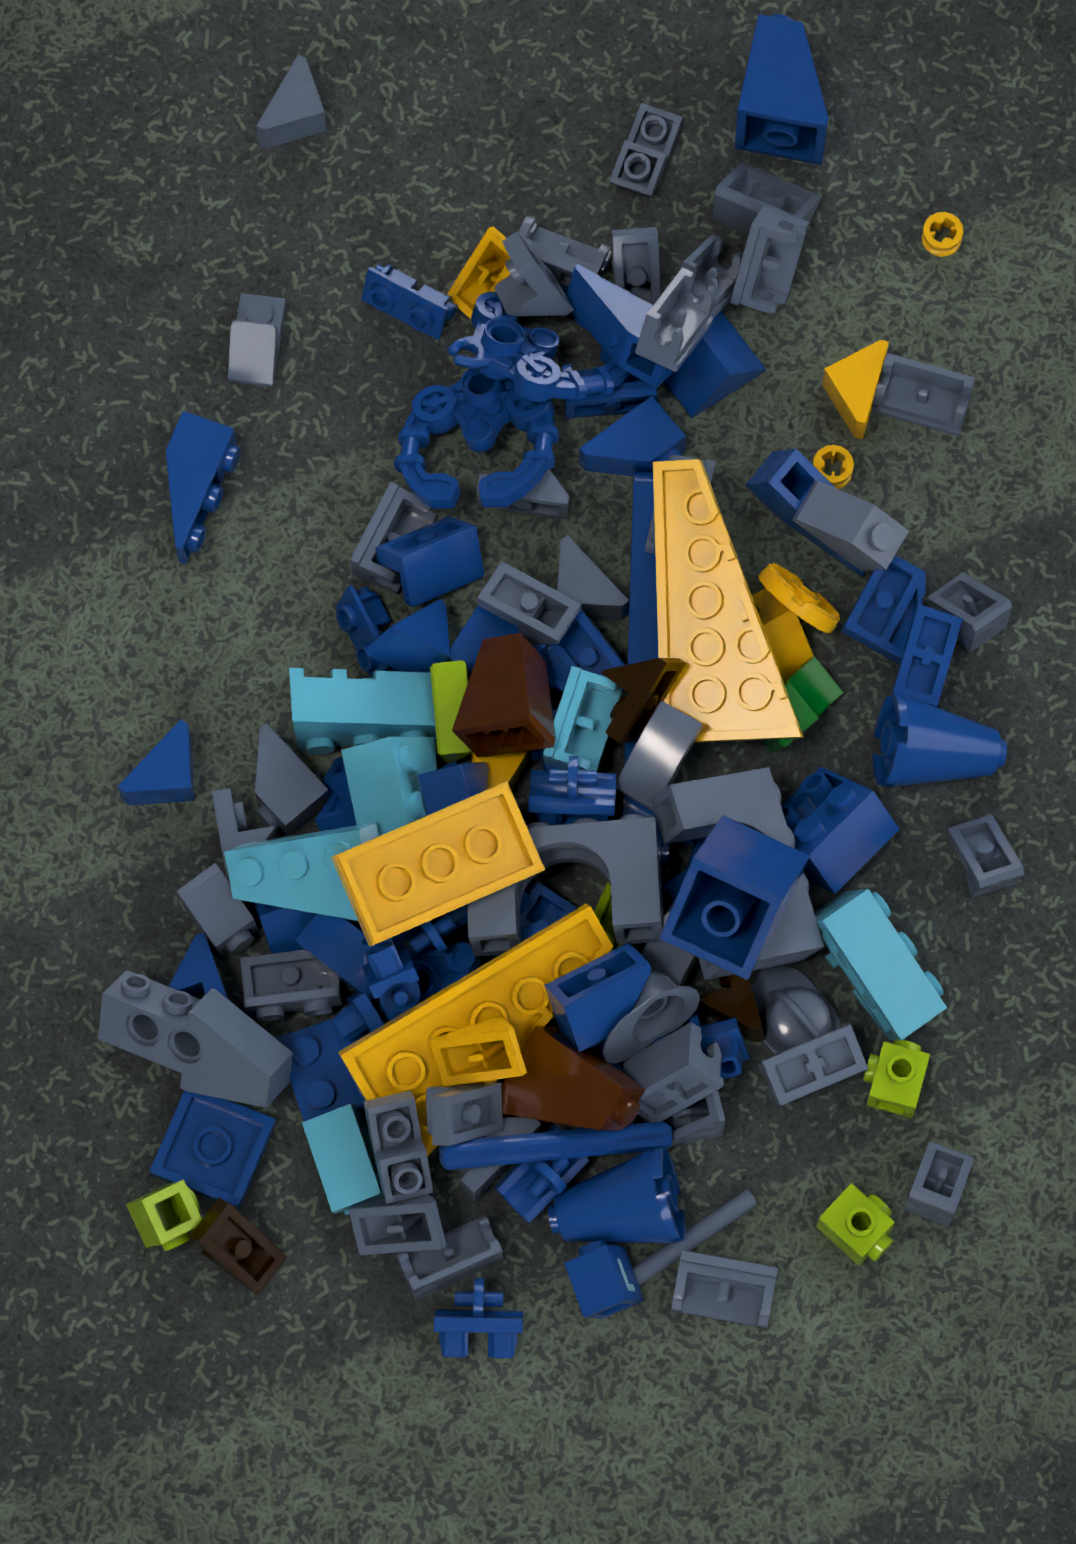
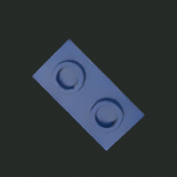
(395, 295)
(360, 616)

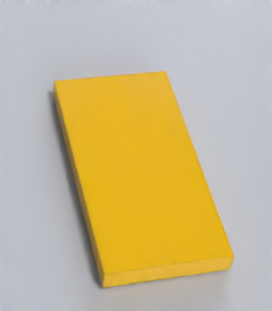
(437, 863)

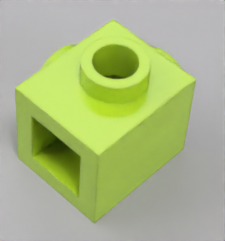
(896, 1077)
(166, 1215)
(858, 1225)

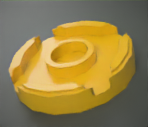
(798, 598)

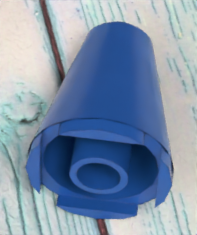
(931, 745)
(623, 1204)

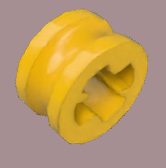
(937, 222)
(835, 452)

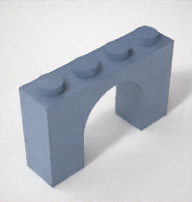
(753, 799)
(620, 849)

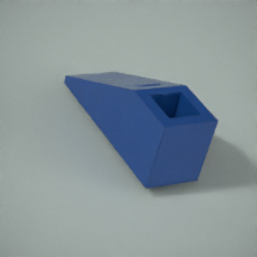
(614, 321)
(196, 465)

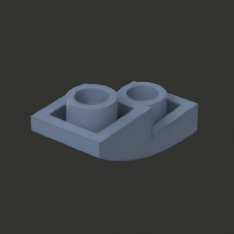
(646, 150)
(658, 754)
(398, 1147)

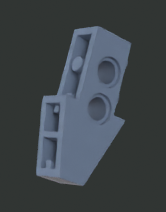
(204, 1039)

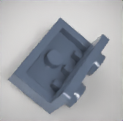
(288, 984)

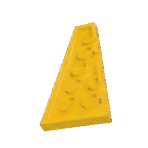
(711, 617)
(509, 986)

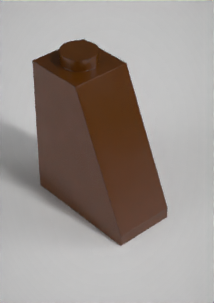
(506, 700)
(569, 1085)

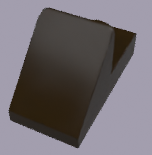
(646, 686)
(734, 1003)
(237, 1246)

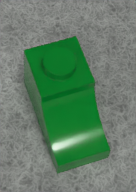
(810, 694)

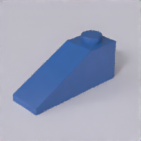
(783, 485)

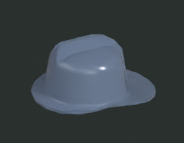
(791, 1008)
(656, 1013)

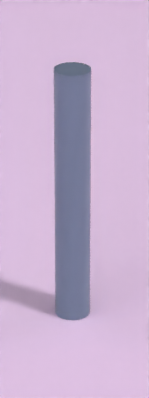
(694, 1236)

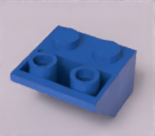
(836, 826)

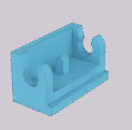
(583, 720)
(344, 1157)

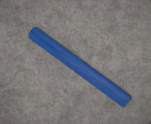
(555, 1145)

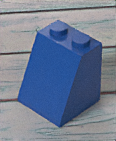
(781, 95)
(733, 896)

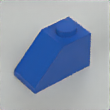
(634, 442)
(598, 995)

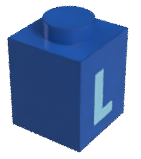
(603, 1280)

